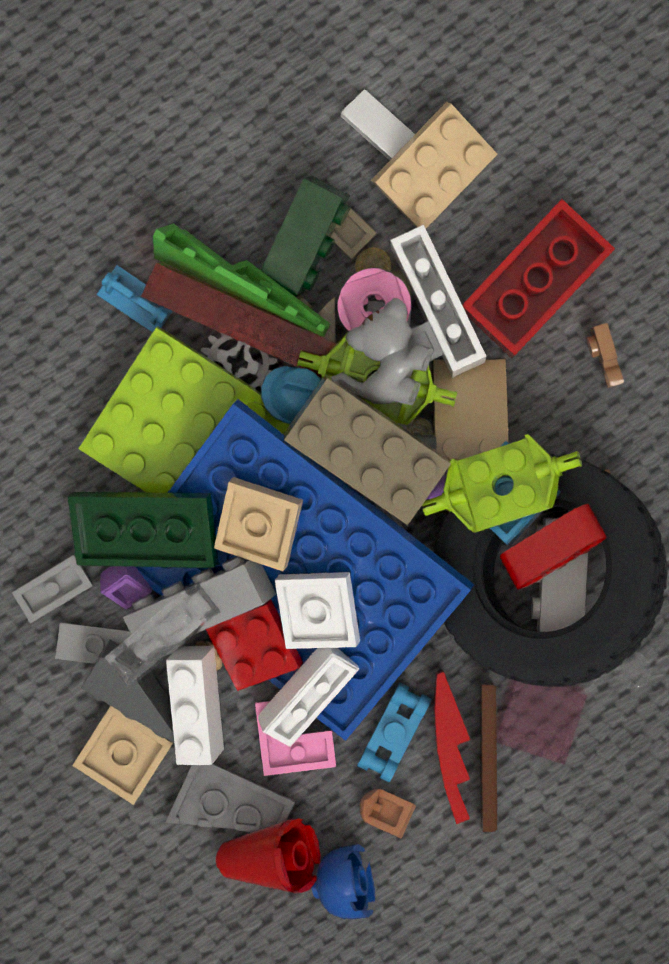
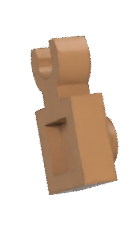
(602, 346)

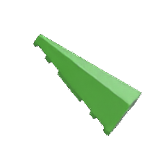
(242, 280)

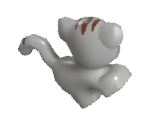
(385, 339)

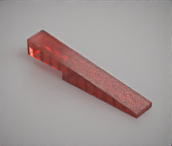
(232, 316)

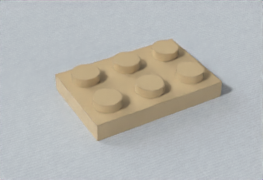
(434, 166)

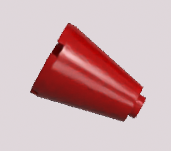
(273, 857)

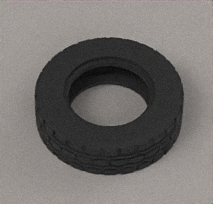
(601, 637)

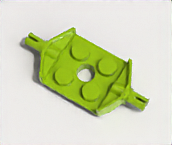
(358, 366)
(472, 482)

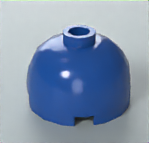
(344, 883)

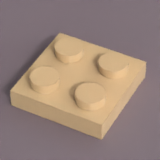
(258, 524)
(122, 755)

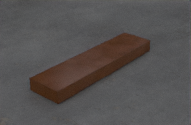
(488, 757)

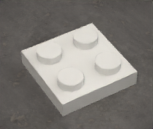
(317, 610)

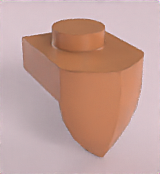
(386, 811)

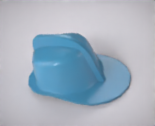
(287, 391)

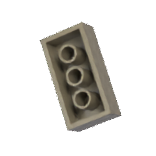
(366, 449)

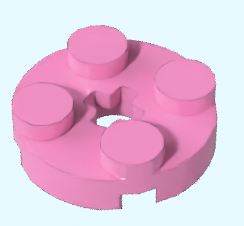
(366, 284)

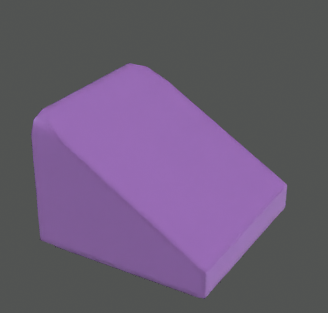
(123, 585)

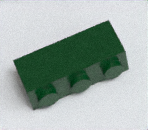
(306, 235)

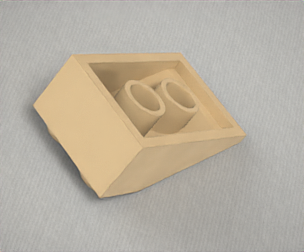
(479, 412)

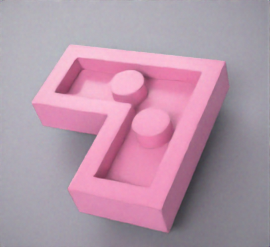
(307, 753)

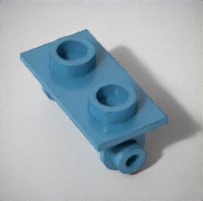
(125, 293)

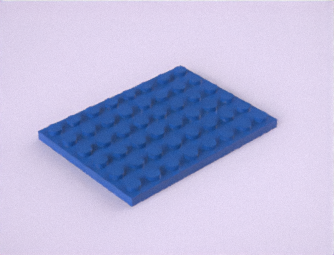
(396, 581)

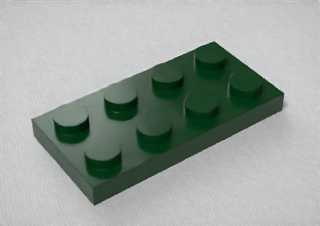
(143, 529)

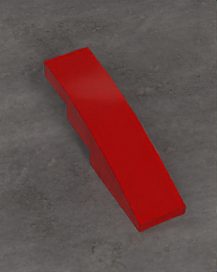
(448, 734)

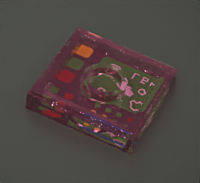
(541, 720)

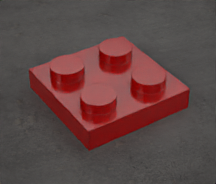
(254, 646)

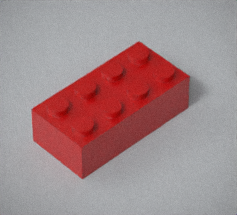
(537, 278)

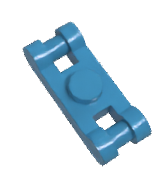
(394, 732)

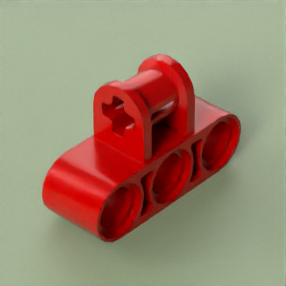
(553, 546)

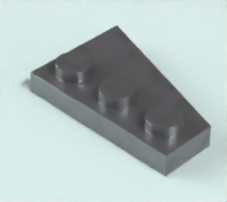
(227, 800)

